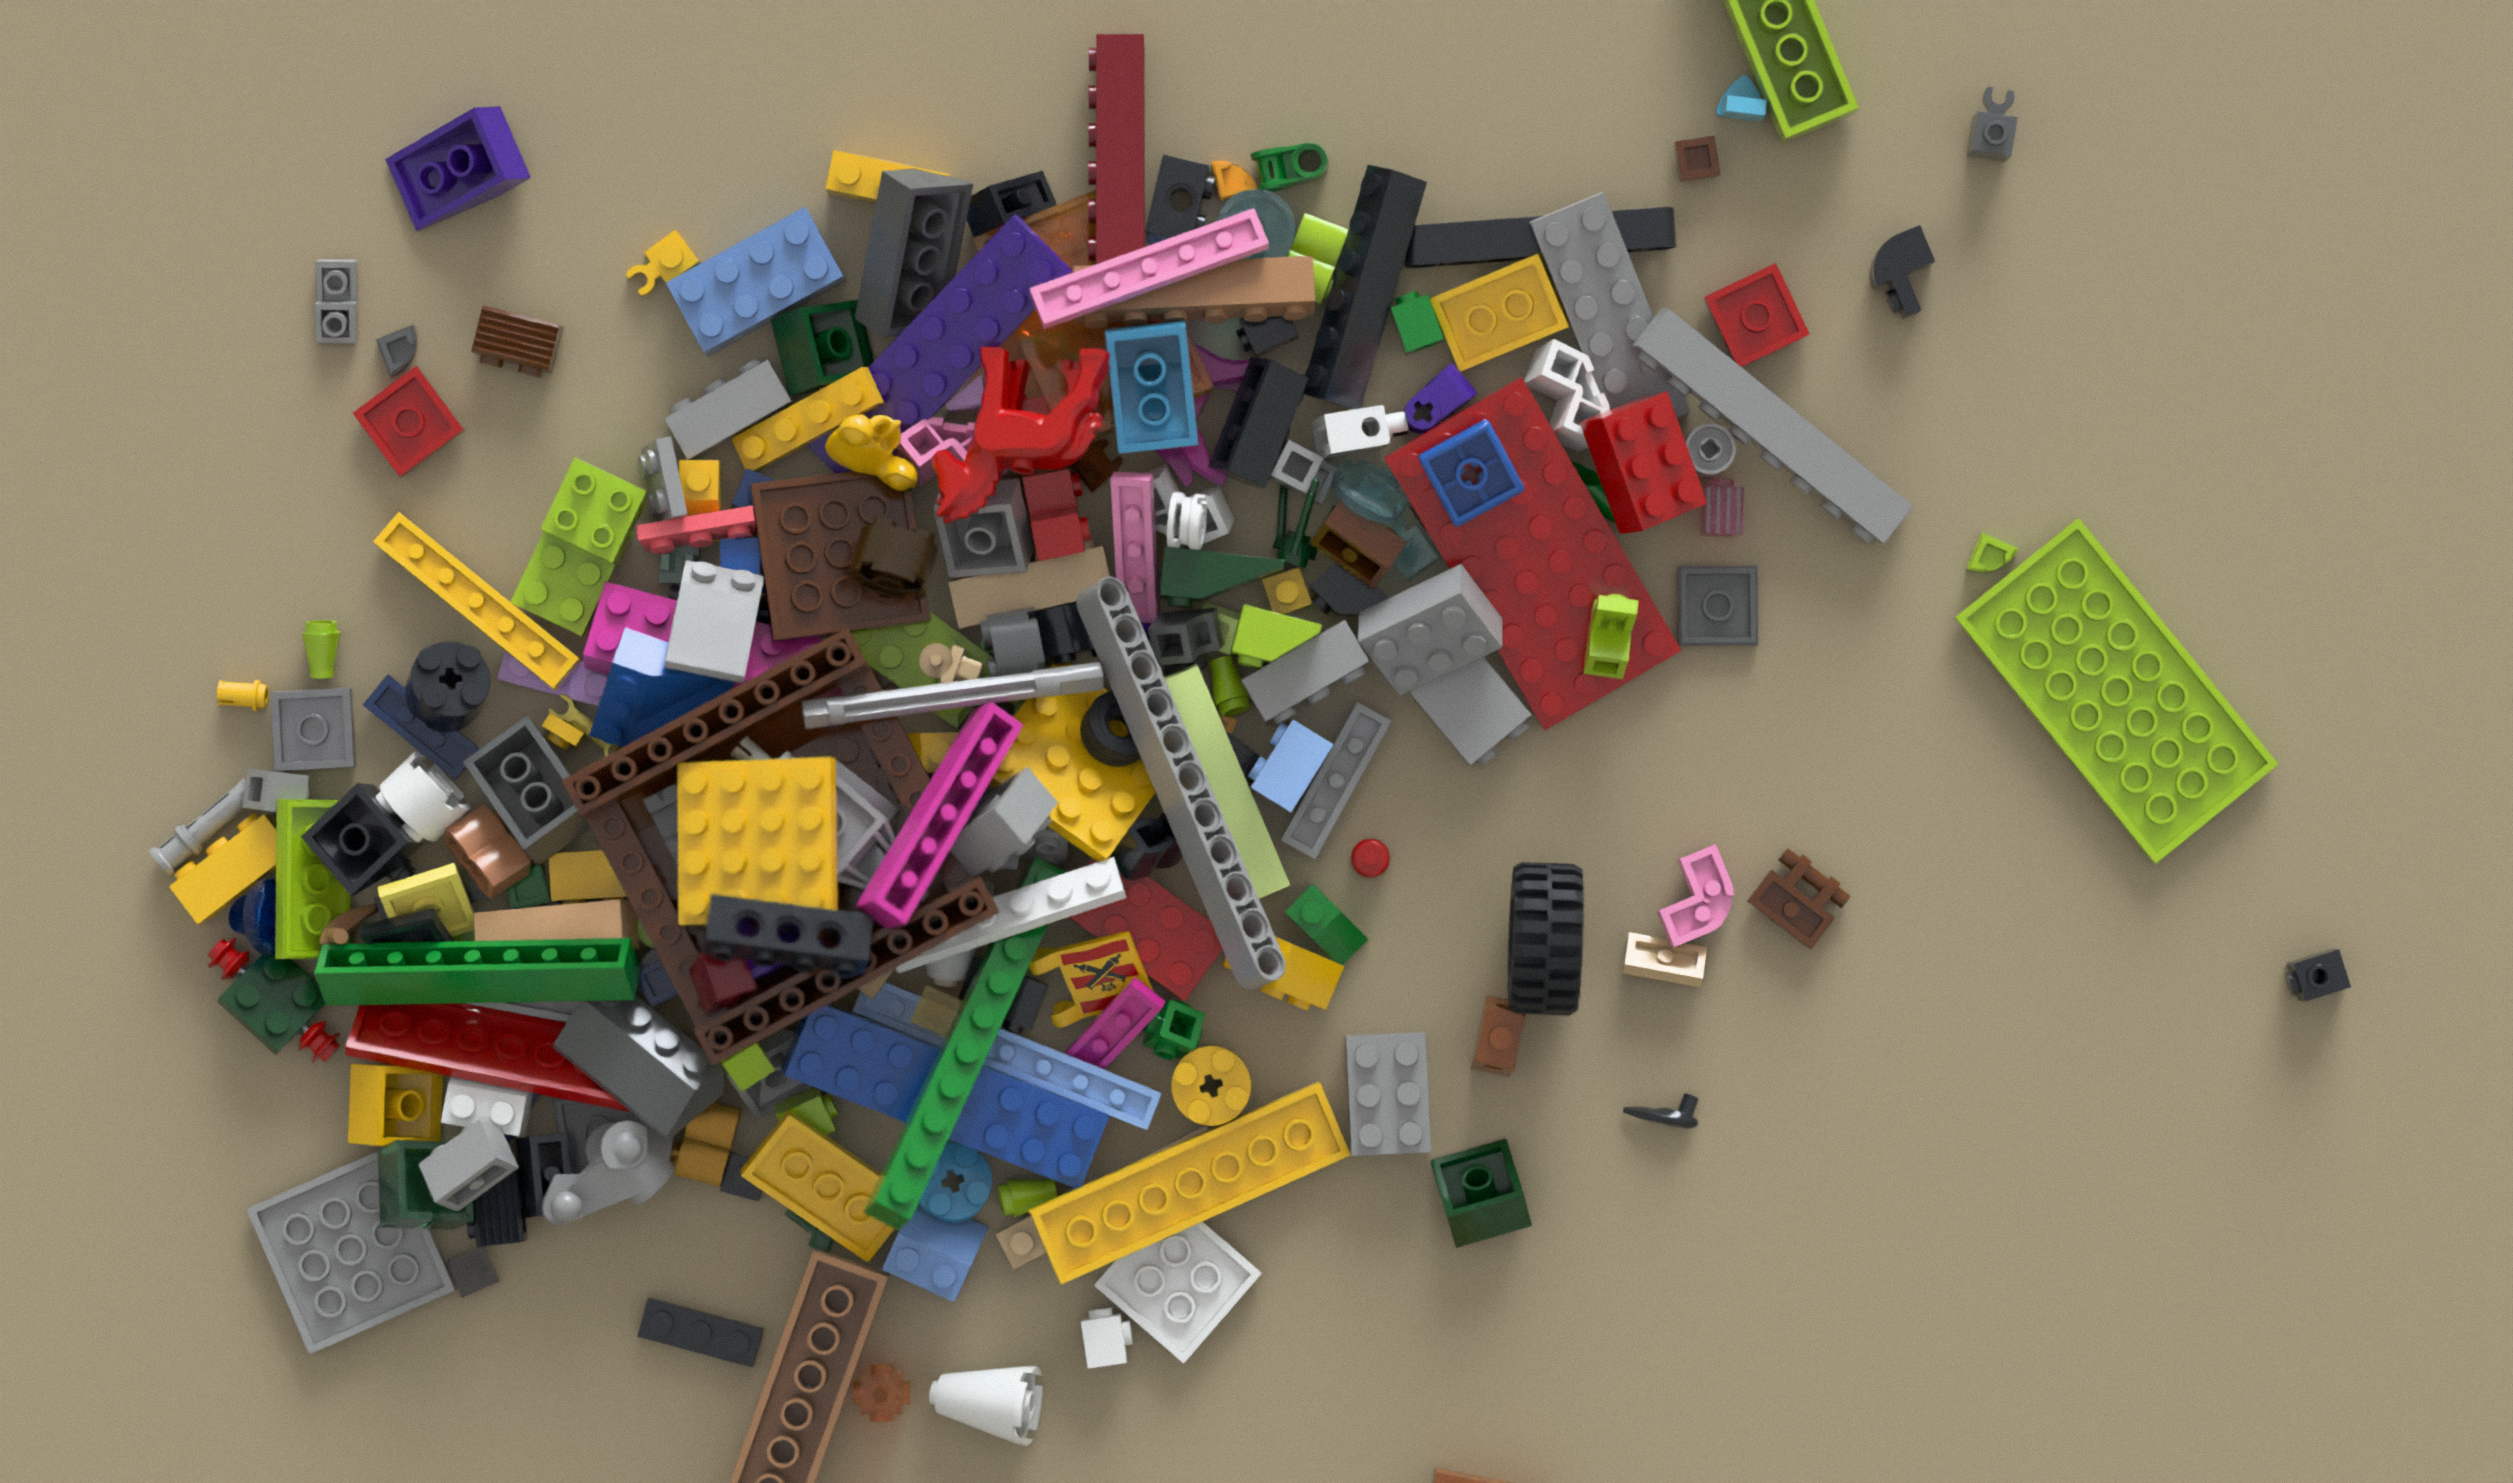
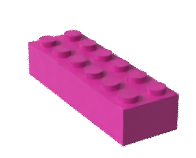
(654, 616)

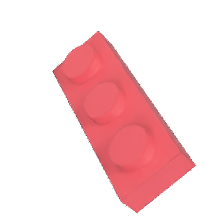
(697, 530)

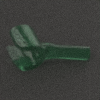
(818, 1239)

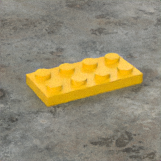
(819, 1183)

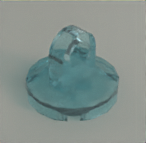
(1369, 491)

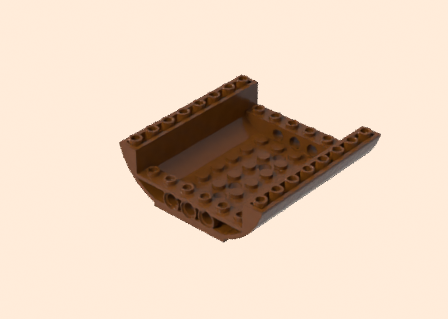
(771, 714)

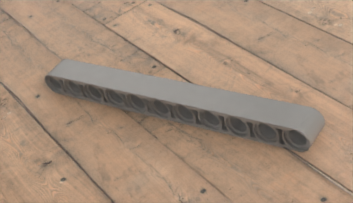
(1180, 783)

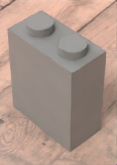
(1473, 710)

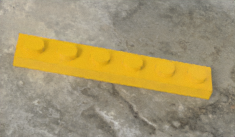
(477, 601)

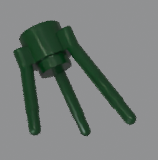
(1295, 546)

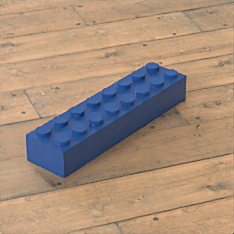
(999, 1118)

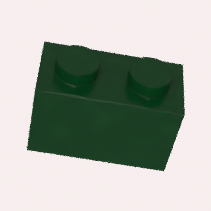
(820, 345)
(1481, 1193)

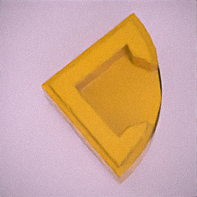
(1231, 179)

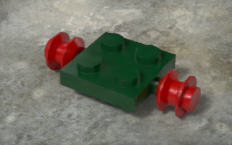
(273, 1000)

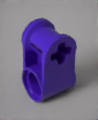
(1442, 396)

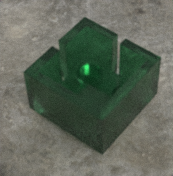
(405, 1194)

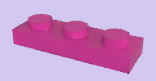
(1117, 1025)

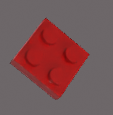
(1756, 316)
(408, 421)

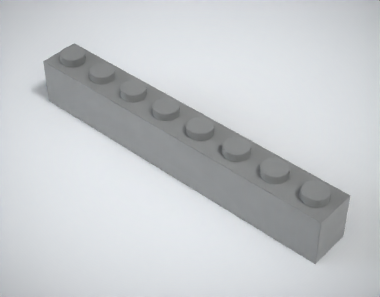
(1771, 426)

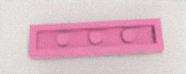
(1136, 540)

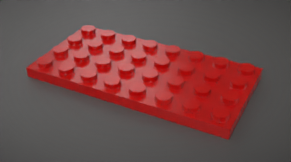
(1537, 557)

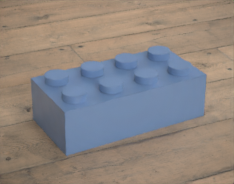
(756, 281)

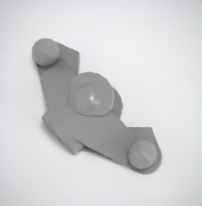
(623, 1163)

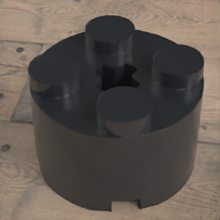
(428, 691)

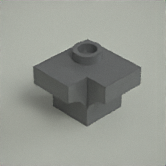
(1185, 638)

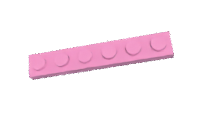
(1149, 268)

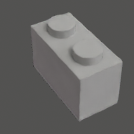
(468, 1165)

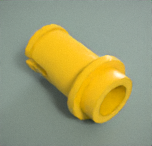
(243, 694)

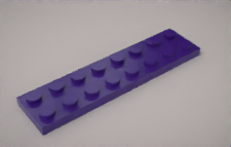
(944, 341)

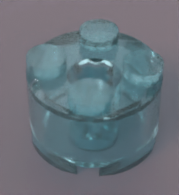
(1272, 212)

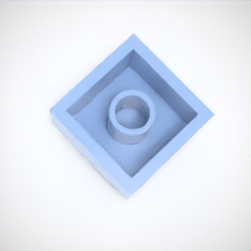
(1290, 765)

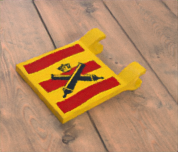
(1093, 973)

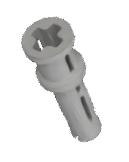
(189, 838)

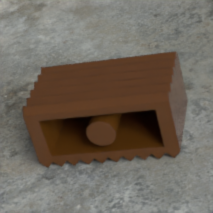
(516, 340)
(1358, 544)

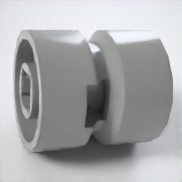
(1710, 449)

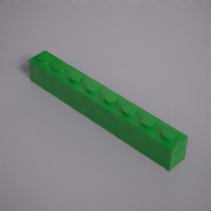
(478, 971)

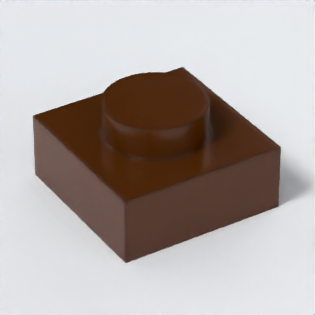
(1697, 158)

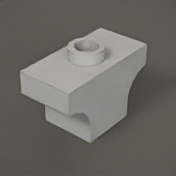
(1297, 468)

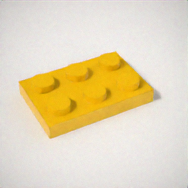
(1499, 312)

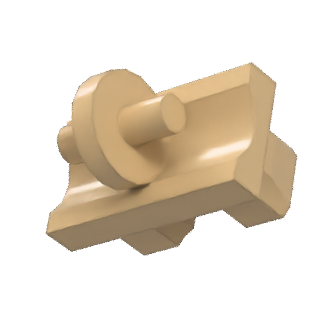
(952, 666)

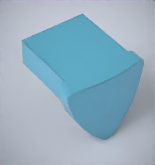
(1742, 101)

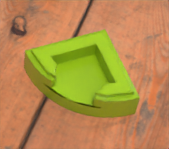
(1990, 554)

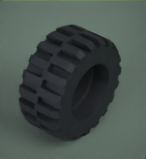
(1545, 938)

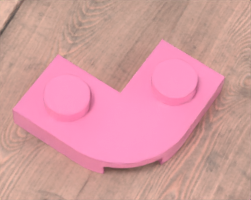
(1710, 898)

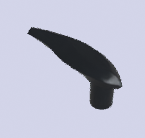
(1666, 1116)

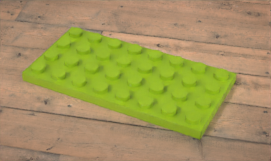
(2116, 691)

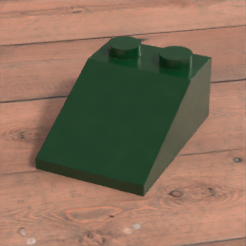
(1206, 574)

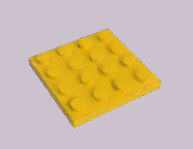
(1093, 798)
(757, 833)

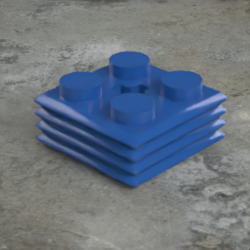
(1496, 481)

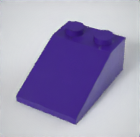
(458, 166)

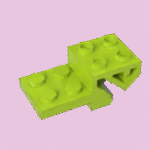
(580, 546)

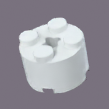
(422, 798)

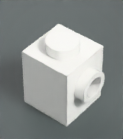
(1105, 1338)

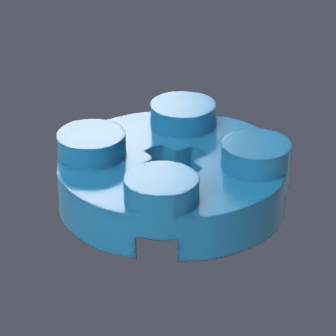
(972, 1193)

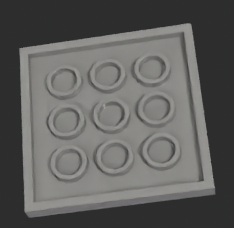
(337, 1260)

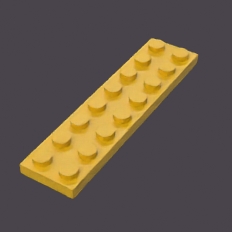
(1189, 1182)

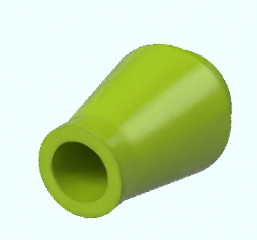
(321, 646)
(1228, 691)
(1024, 1194)

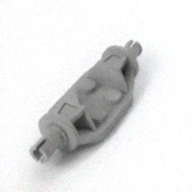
(857, 828)

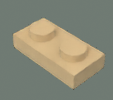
(1656, 960)

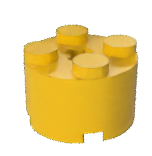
(1200, 1105)

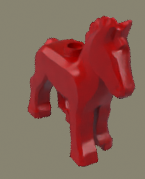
(1019, 438)

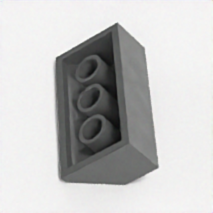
(911, 247)
(641, 1062)

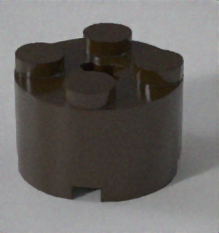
(894, 559)

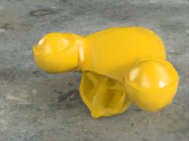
(867, 448)

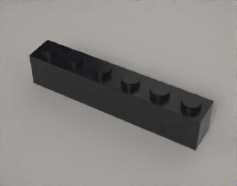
(1364, 286)

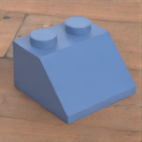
(935, 1253)

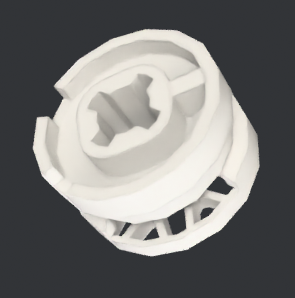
(1186, 521)

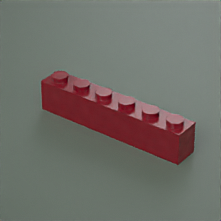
(1119, 146)

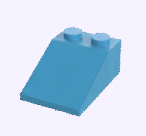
(1151, 386)

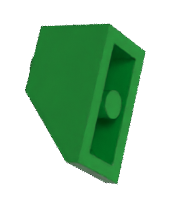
(1326, 924)

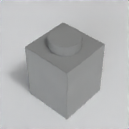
(265, 787)

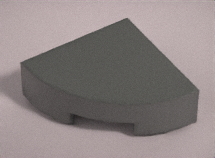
(398, 349)

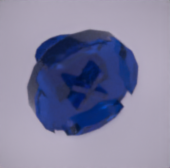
(256, 916)

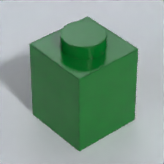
(1416, 322)

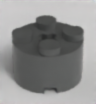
(1014, 642)

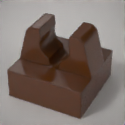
(1095, 466)

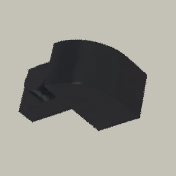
(1894, 261)

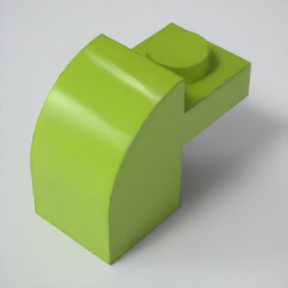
(1610, 636)

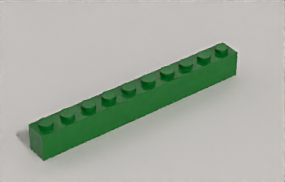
(956, 1068)

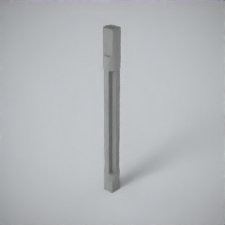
(953, 695)

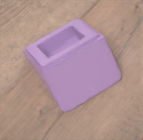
(967, 398)

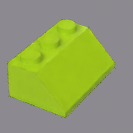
(1268, 636)

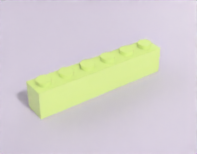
(1227, 780)

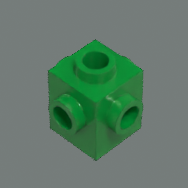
(1174, 1030)

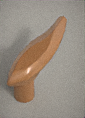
(346, 924)

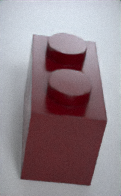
(720, 982)

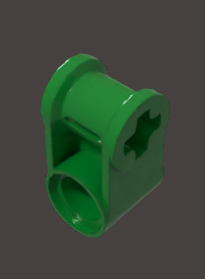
(1286, 166)

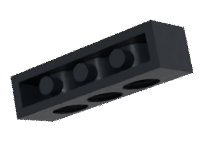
(807, 924)

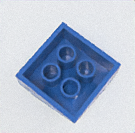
(645, 694)

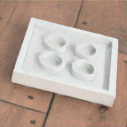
(1180, 1286)

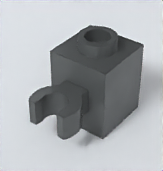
(1993, 131)

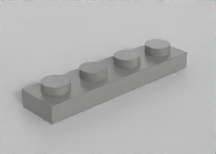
(1336, 780)

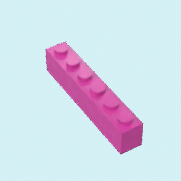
(939, 815)

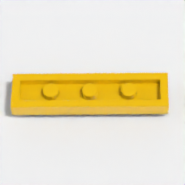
(807, 420)

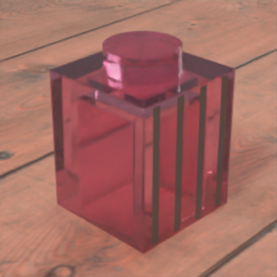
(1723, 509)

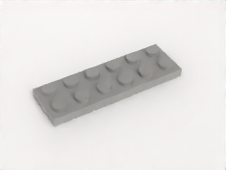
(1601, 298)

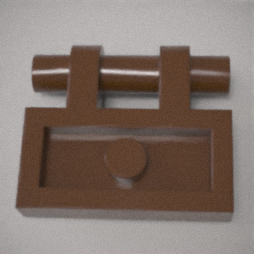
(1791, 908)

